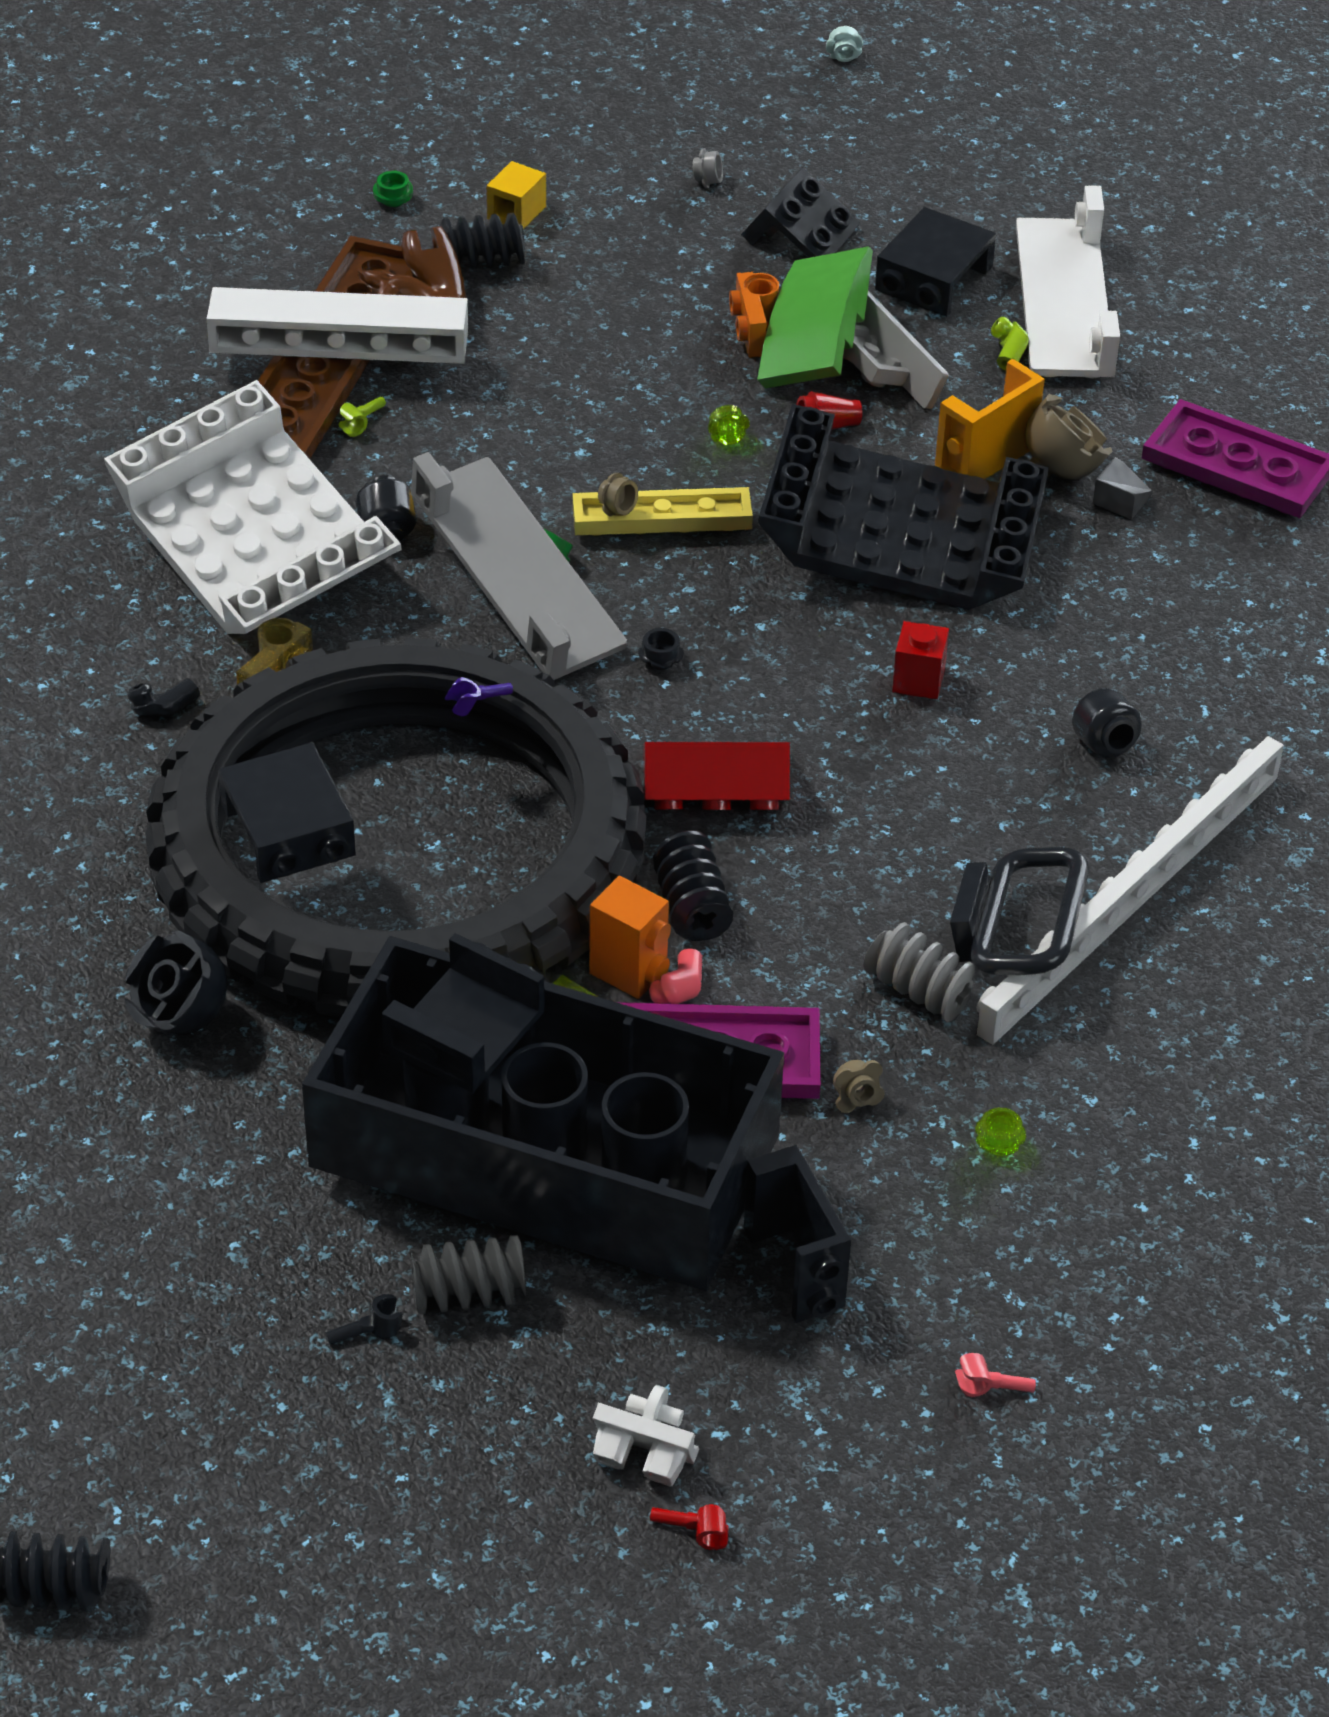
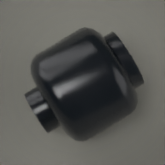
(390, 502)
(1106, 722)

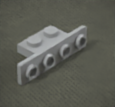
(893, 356)

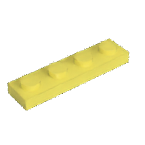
(667, 512)

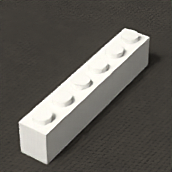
(337, 325)

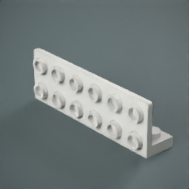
(1066, 293)

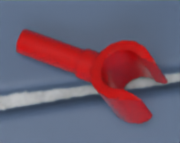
(708, 1521)

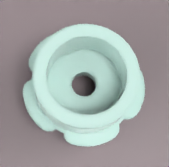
(844, 44)

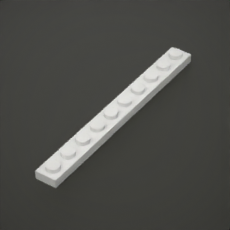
(1140, 879)

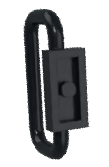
(982, 901)

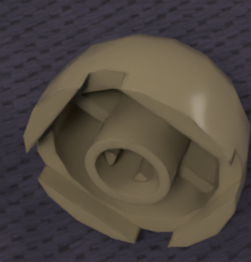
(1064, 440)

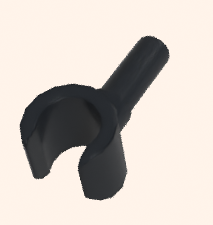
(379, 1321)

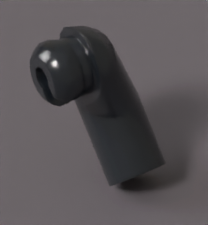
(164, 704)

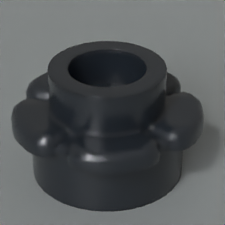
(661, 648)

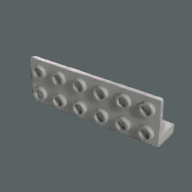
(516, 565)

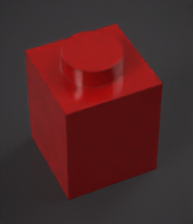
(920, 660)

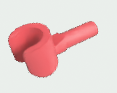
(977, 1380)

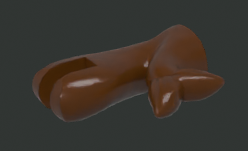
(435, 268)

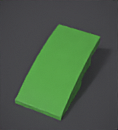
(815, 317)

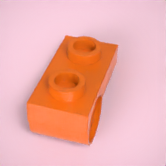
(753, 304)

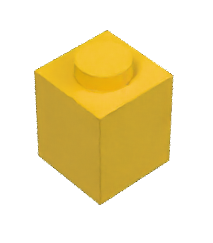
(517, 191)

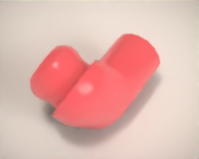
(679, 984)

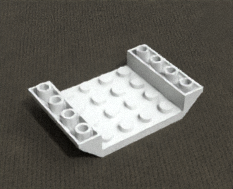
(244, 511)

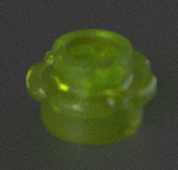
(728, 424)
(1000, 1131)

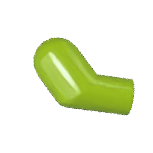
(1011, 338)

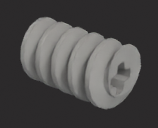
(920, 971)

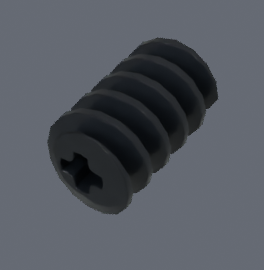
(486, 240)
(692, 886)
(53, 1573)

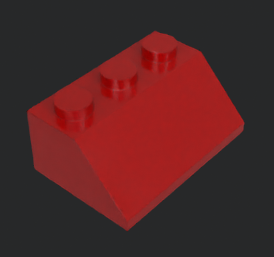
(716, 774)

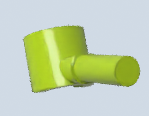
(356, 417)

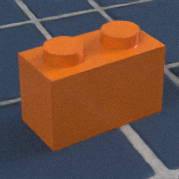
(629, 937)

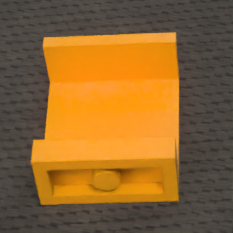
(981, 440)

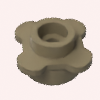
(856, 1074)

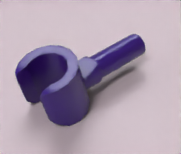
(468, 692)

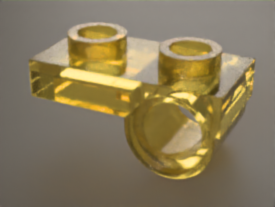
(277, 642)

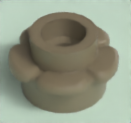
(618, 495)

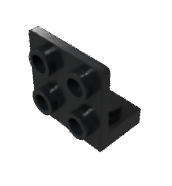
(806, 217)

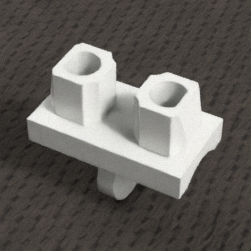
(667, 1444)

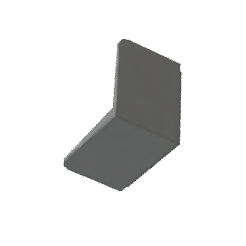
(1120, 490)

